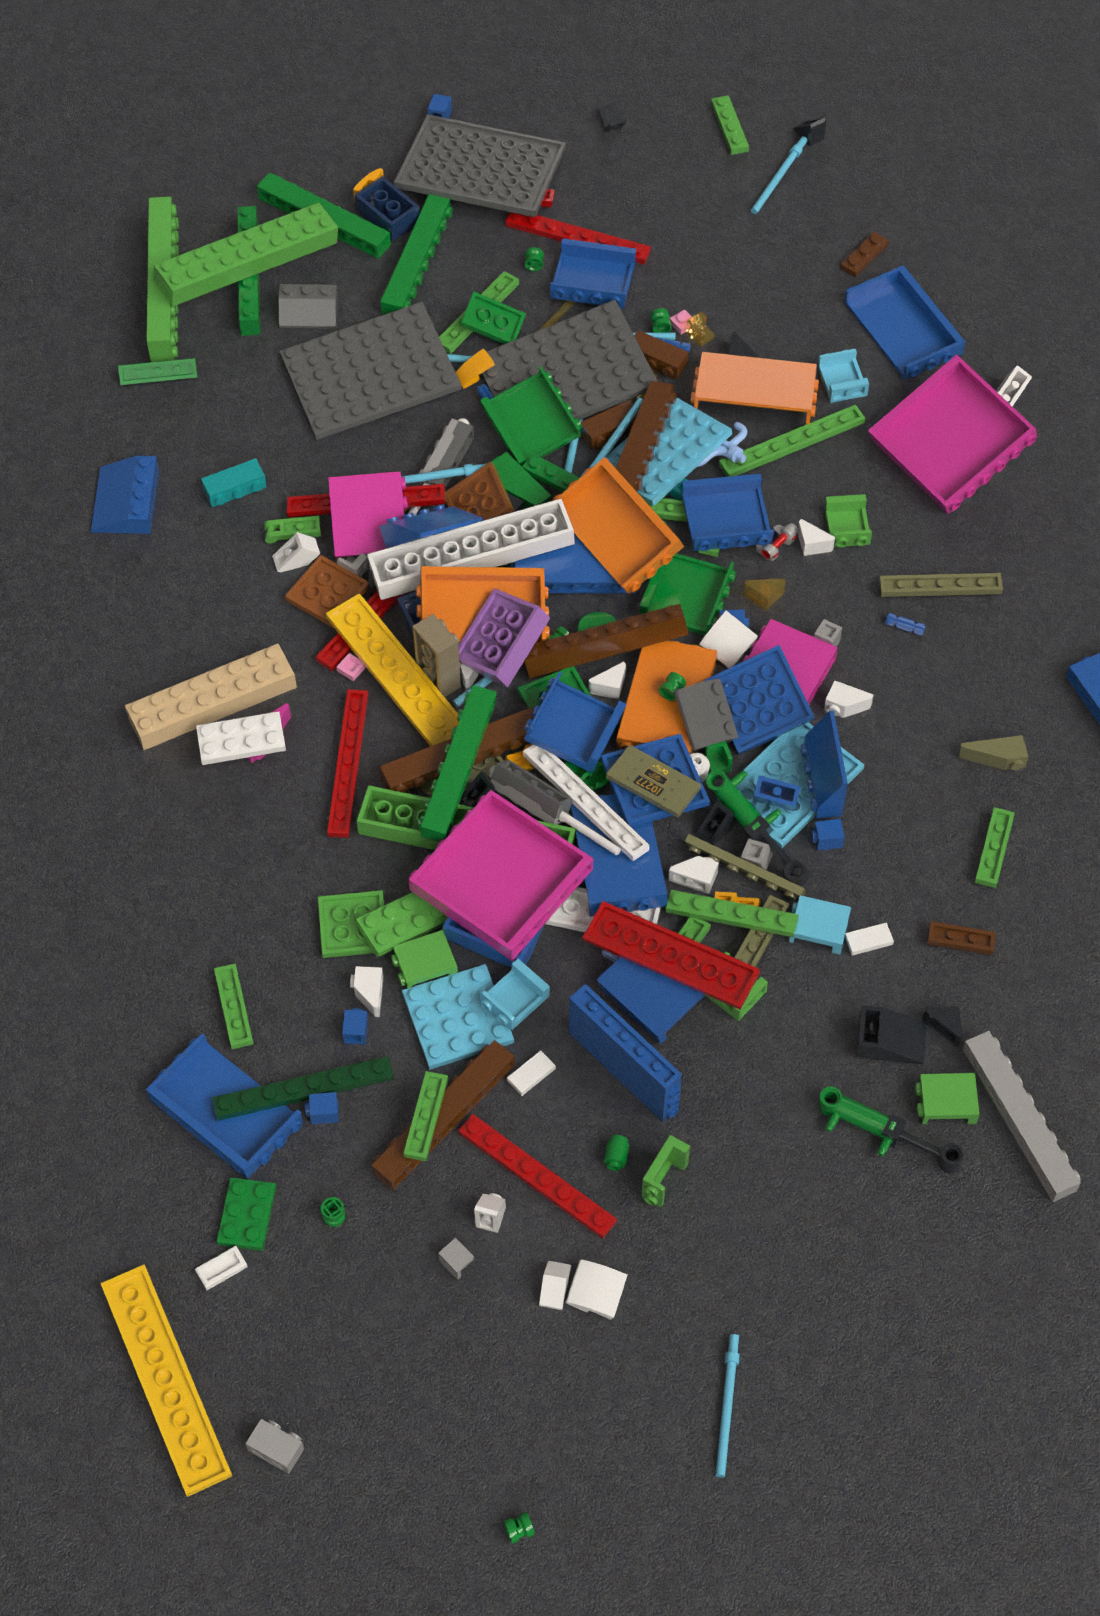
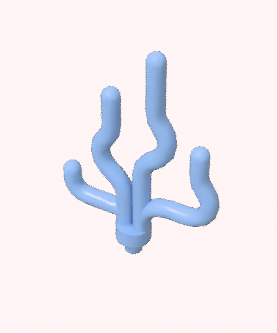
(730, 449)

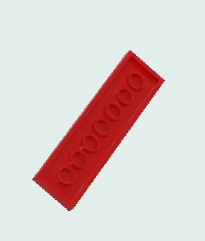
(671, 955)

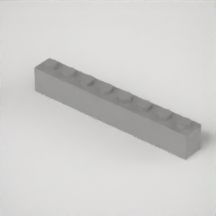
(1021, 1116)

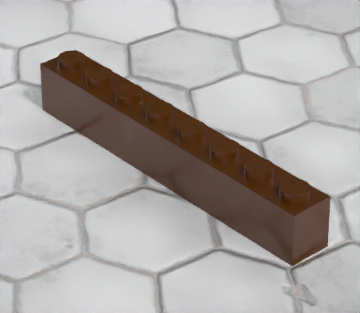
(646, 433)
(606, 640)
(423, 765)
(458, 1100)

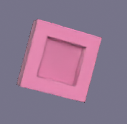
(679, 321)
(351, 667)

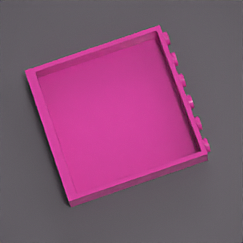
(953, 434)
(500, 874)

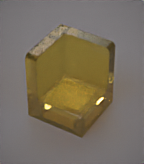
(697, 329)

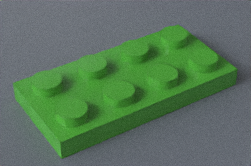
(399, 922)

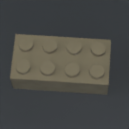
(438, 654)

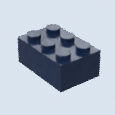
(387, 207)

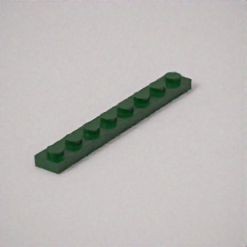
(299, 1088)

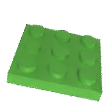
(337, 922)

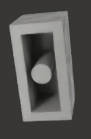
(275, 1445)

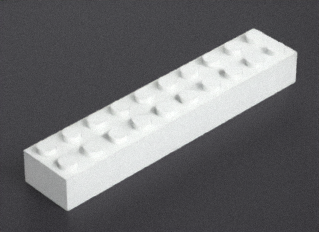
(475, 545)

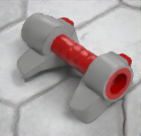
(785, 534)

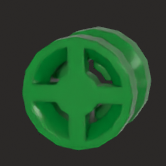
(534, 259)

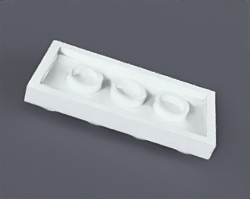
(240, 738)

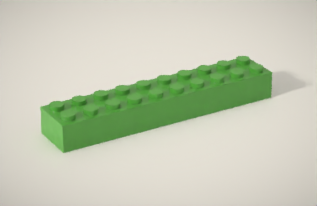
(161, 247)
(245, 254)
(396, 817)

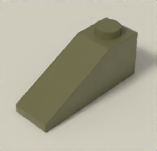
(998, 753)

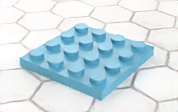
(451, 1018)

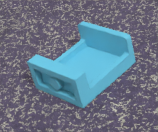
(842, 376)
(821, 922)
(515, 995)

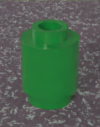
(616, 1152)

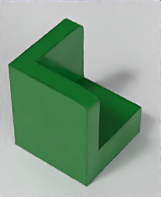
(719, 757)

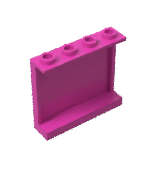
(362, 506)
(806, 655)

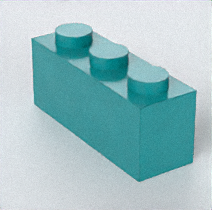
(233, 483)

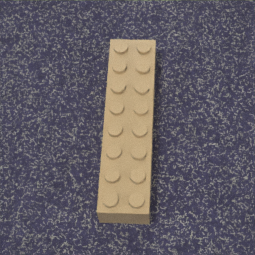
(211, 696)

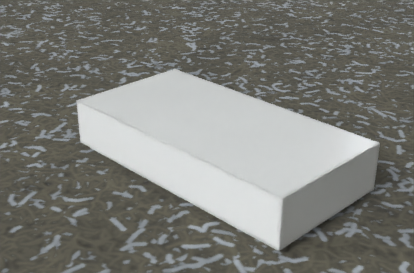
(869, 939)
(531, 1073)
(221, 1267)

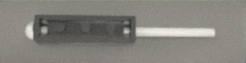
(448, 452)
(540, 799)

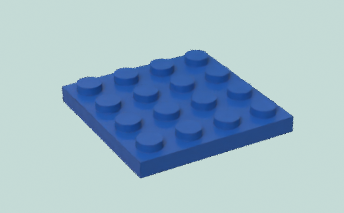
(763, 699)
(669, 751)

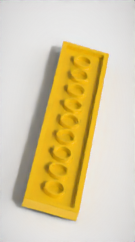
(394, 669)
(166, 1381)

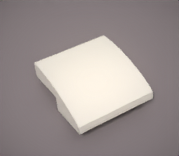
(729, 639)
(596, 1289)

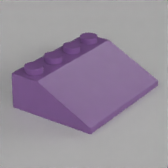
(502, 636)

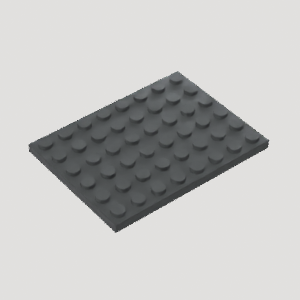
(480, 165)
(587, 356)
(370, 370)

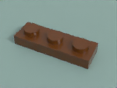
(864, 254)
(961, 938)

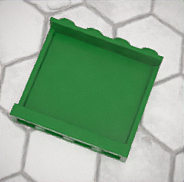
(532, 418)
(695, 586)

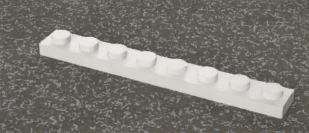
(587, 801)

